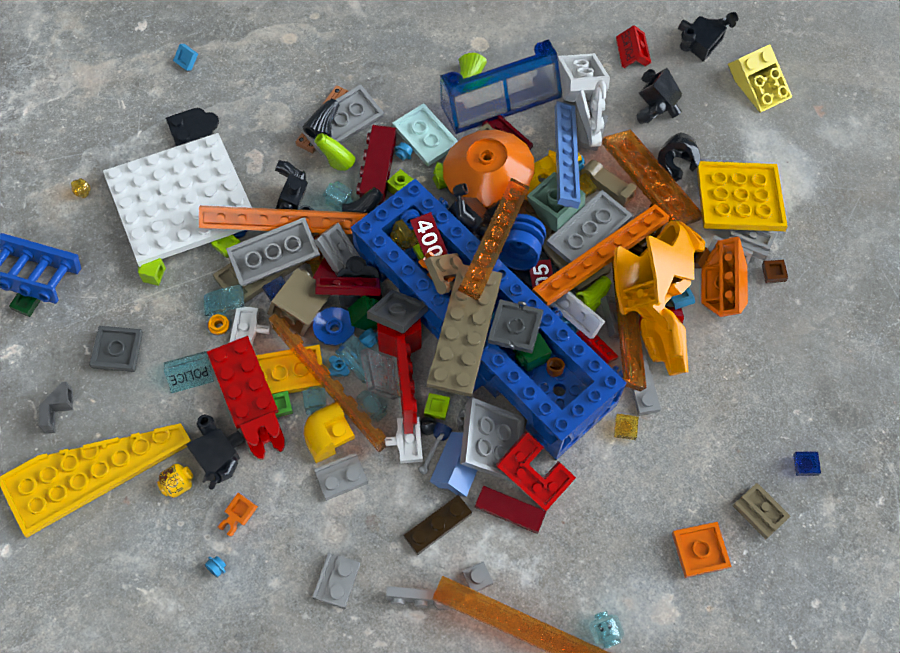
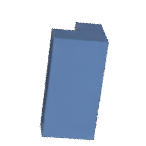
(449, 472)

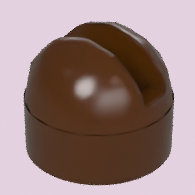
(555, 367)

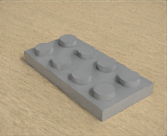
(355, 113)
(589, 227)

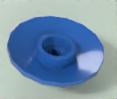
(333, 318)

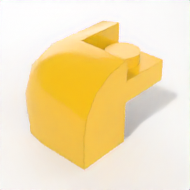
(326, 431)

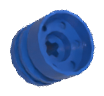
(523, 243)

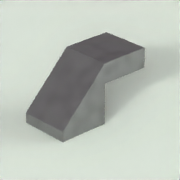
(59, 400)

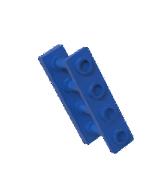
(38, 253)

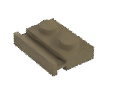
(761, 511)

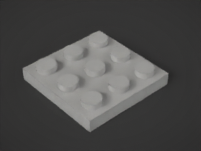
(488, 436)

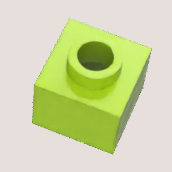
(398, 181)
(152, 272)

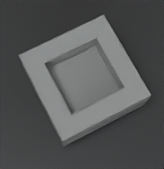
(477, 577)

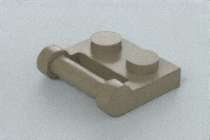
(443, 267)

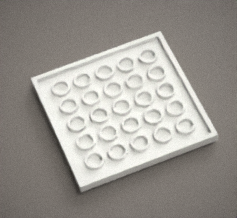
(163, 194)

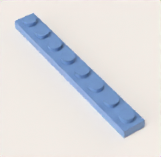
(566, 155)

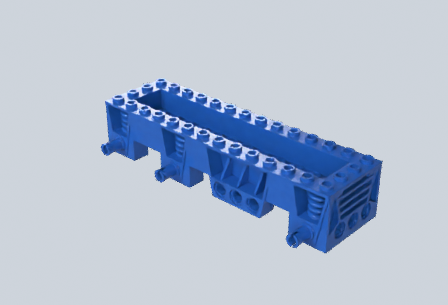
(588, 381)

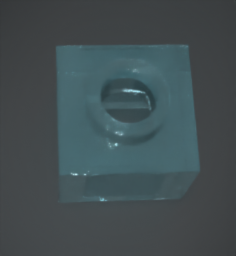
(314, 399)

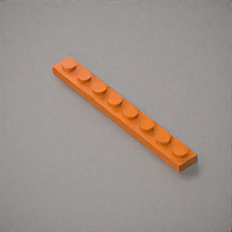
(269, 219)
(600, 255)

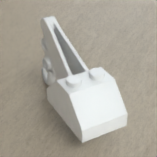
(583, 80)

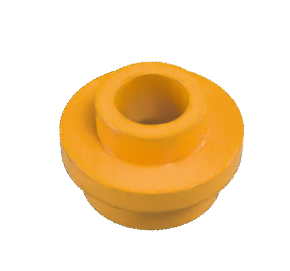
(216, 319)

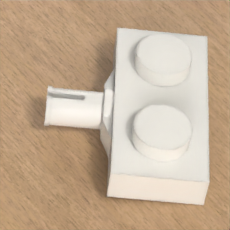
(246, 324)
(407, 444)

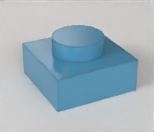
(185, 57)
(684, 299)

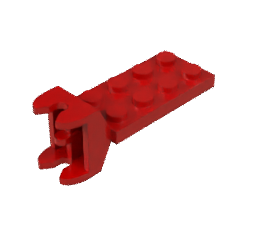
(401, 346)
(247, 395)

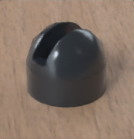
(427, 429)

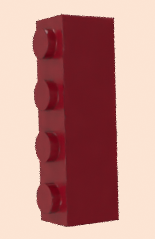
(377, 160)

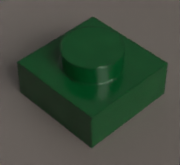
(24, 304)

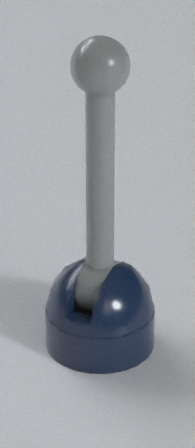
(441, 433)

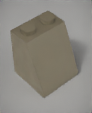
(298, 302)

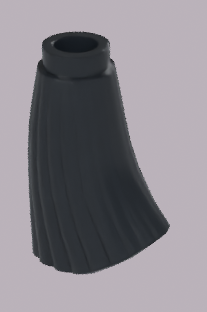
(322, 119)
(366, 203)

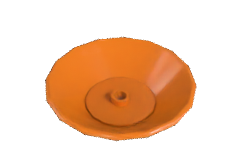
(483, 177)

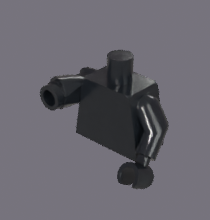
(704, 34)
(660, 94)
(294, 187)
(471, 211)
(215, 451)

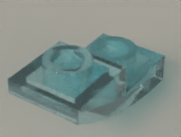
(223, 299)

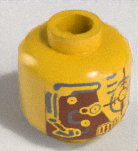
(175, 480)

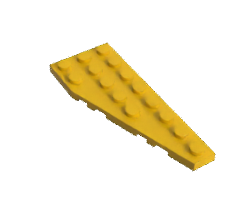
(66, 480)

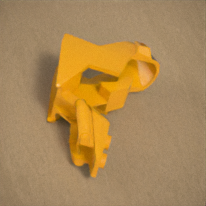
(650, 281)

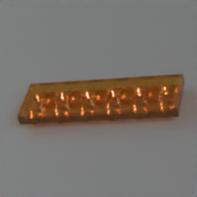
(651, 177)

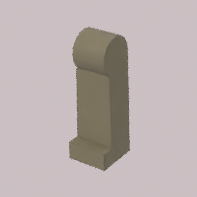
(610, 183)

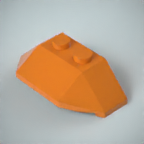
(725, 278)

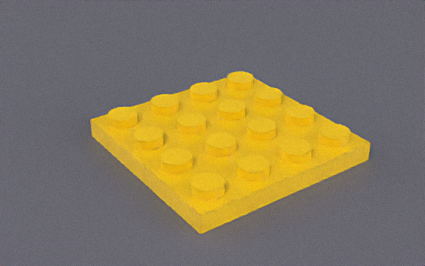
(741, 196)

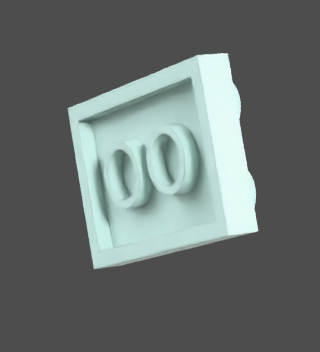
(425, 134)

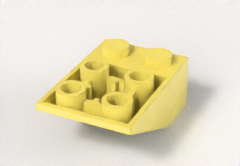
(761, 78)

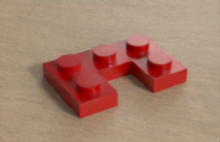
(541, 489)

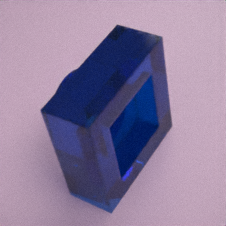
(273, 287)
(807, 463)

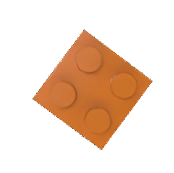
(701, 549)

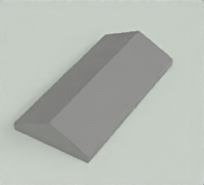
(273, 252)

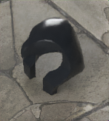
(680, 146)

